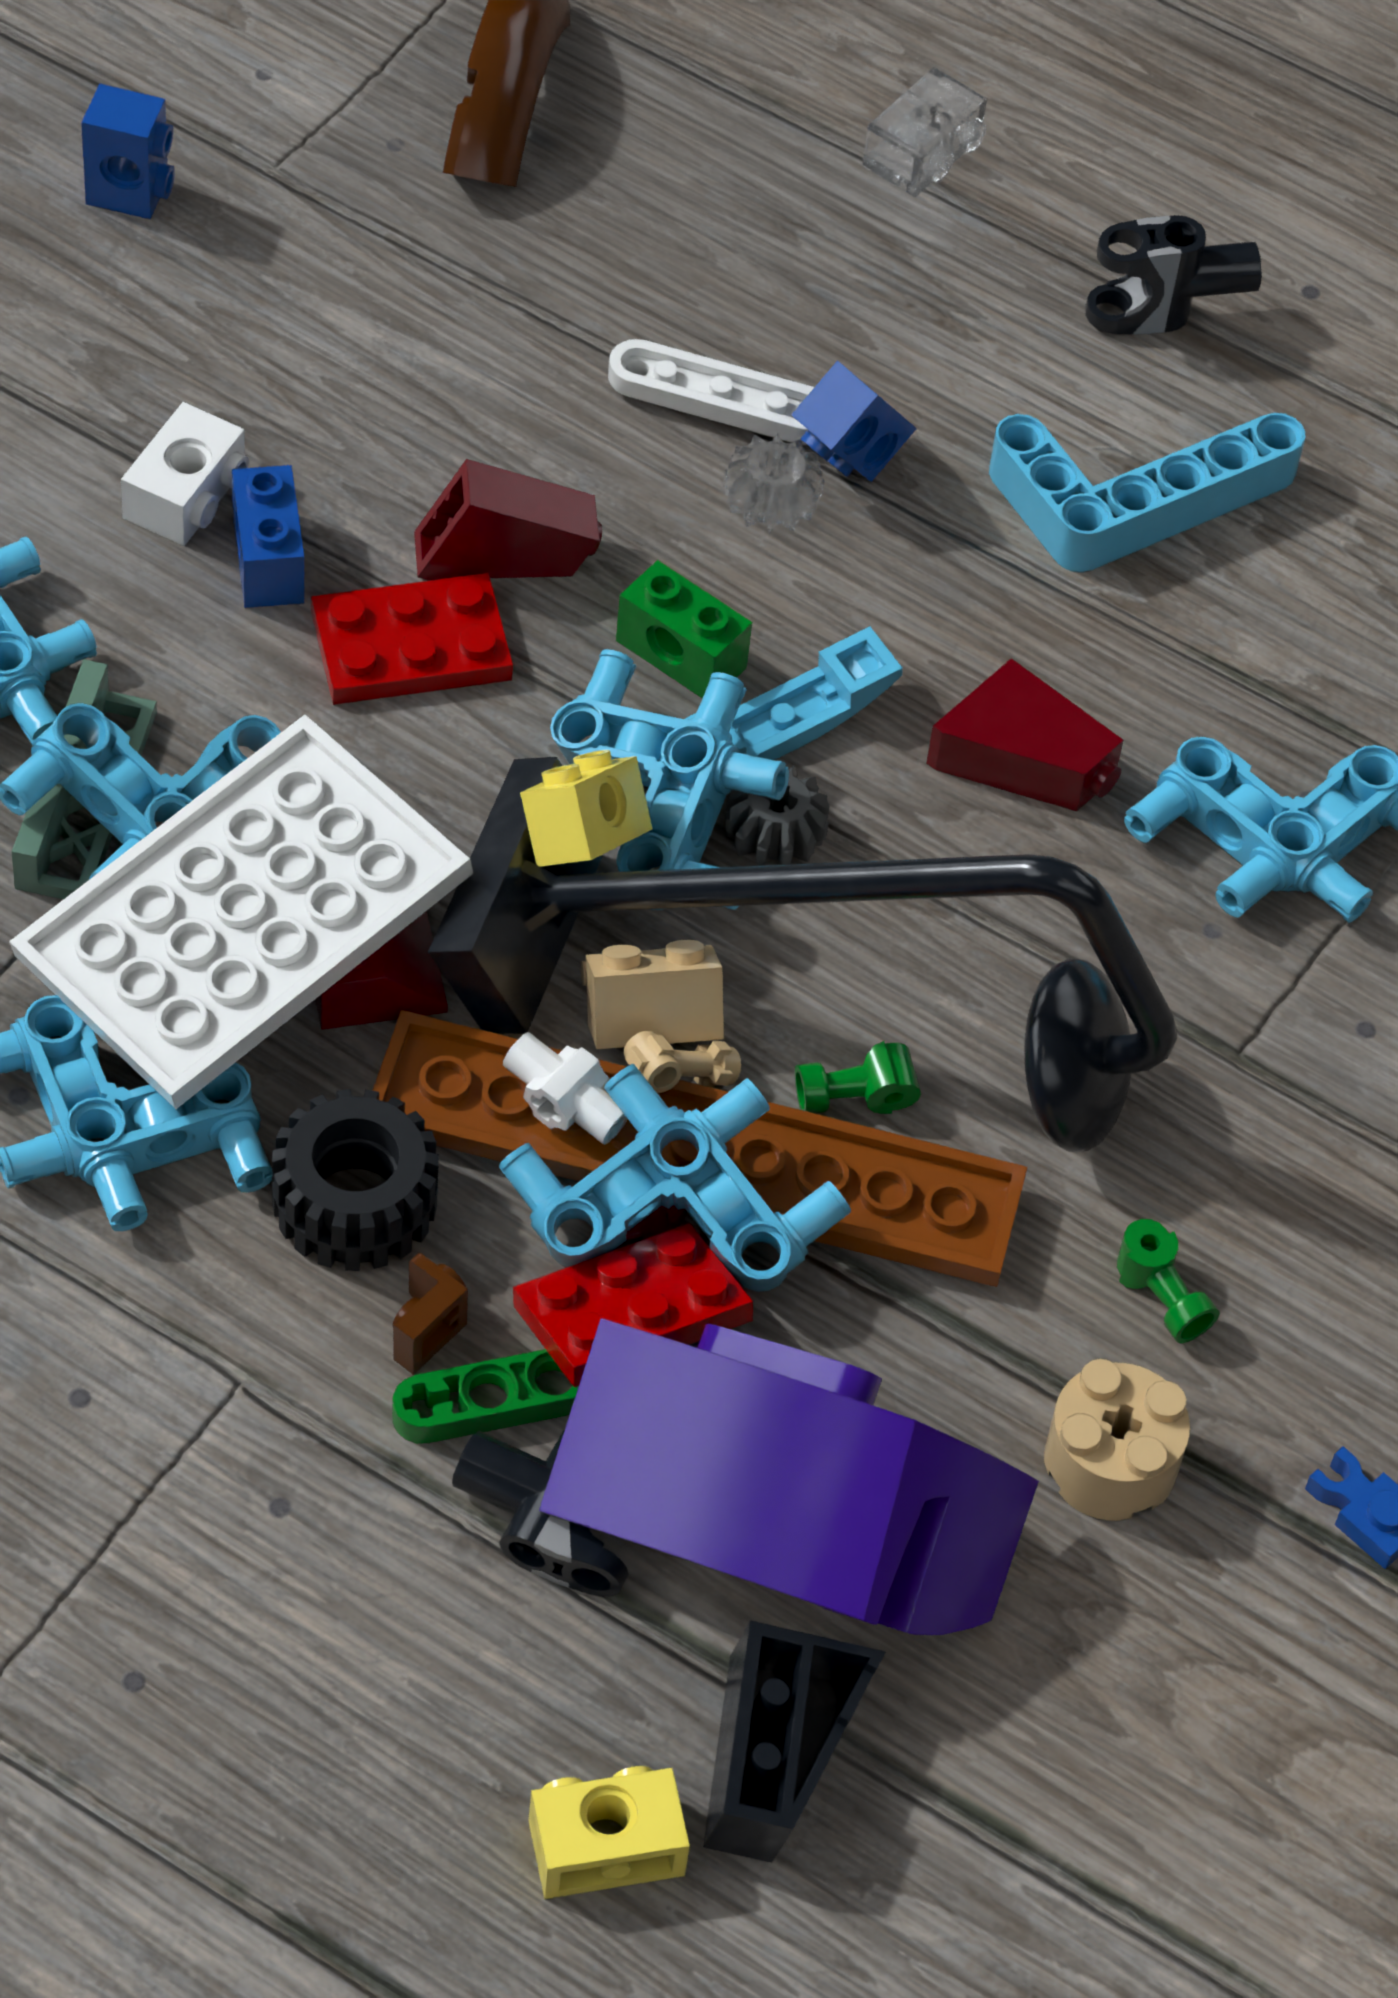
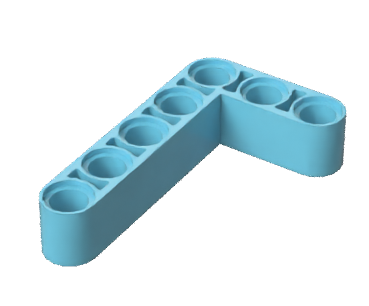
(1104, 522)

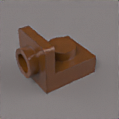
(431, 1315)

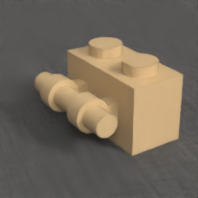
(656, 990)

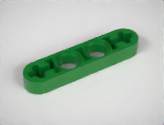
(513, 1374)

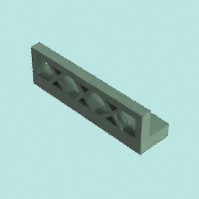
(46, 820)

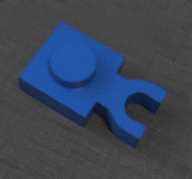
(1366, 1507)

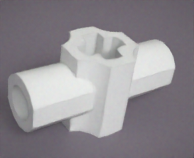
(565, 1087)

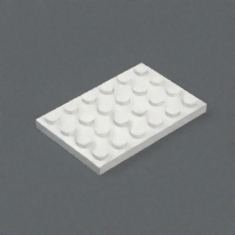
(240, 910)

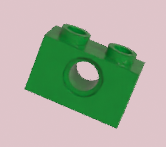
(682, 628)

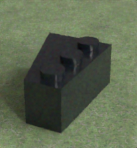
(777, 1732)

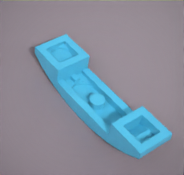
(814, 703)

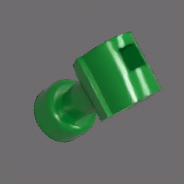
(884, 1080)
(1148, 1260)

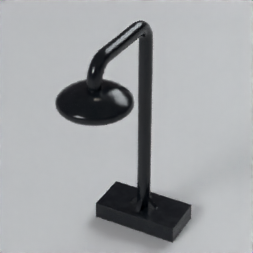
(1078, 1048)

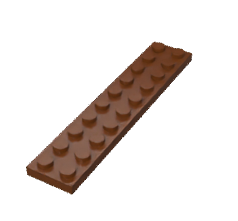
(904, 1193)

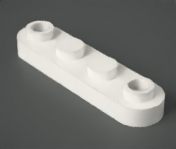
(707, 388)

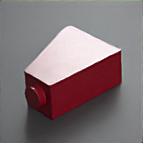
(505, 527)
(1026, 741)

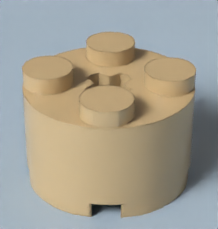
(1117, 1439)

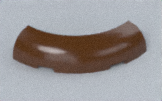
(506, 78)

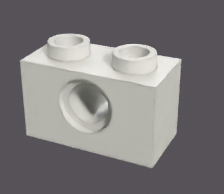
(183, 474)

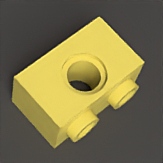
(585, 808)
(582, 1860)

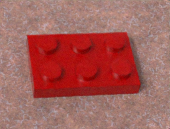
(411, 638)
(654, 1285)

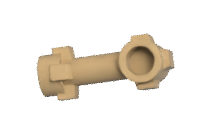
(664, 1066)

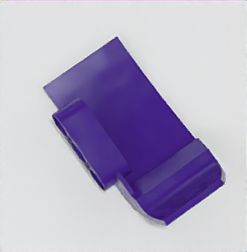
(787, 1478)

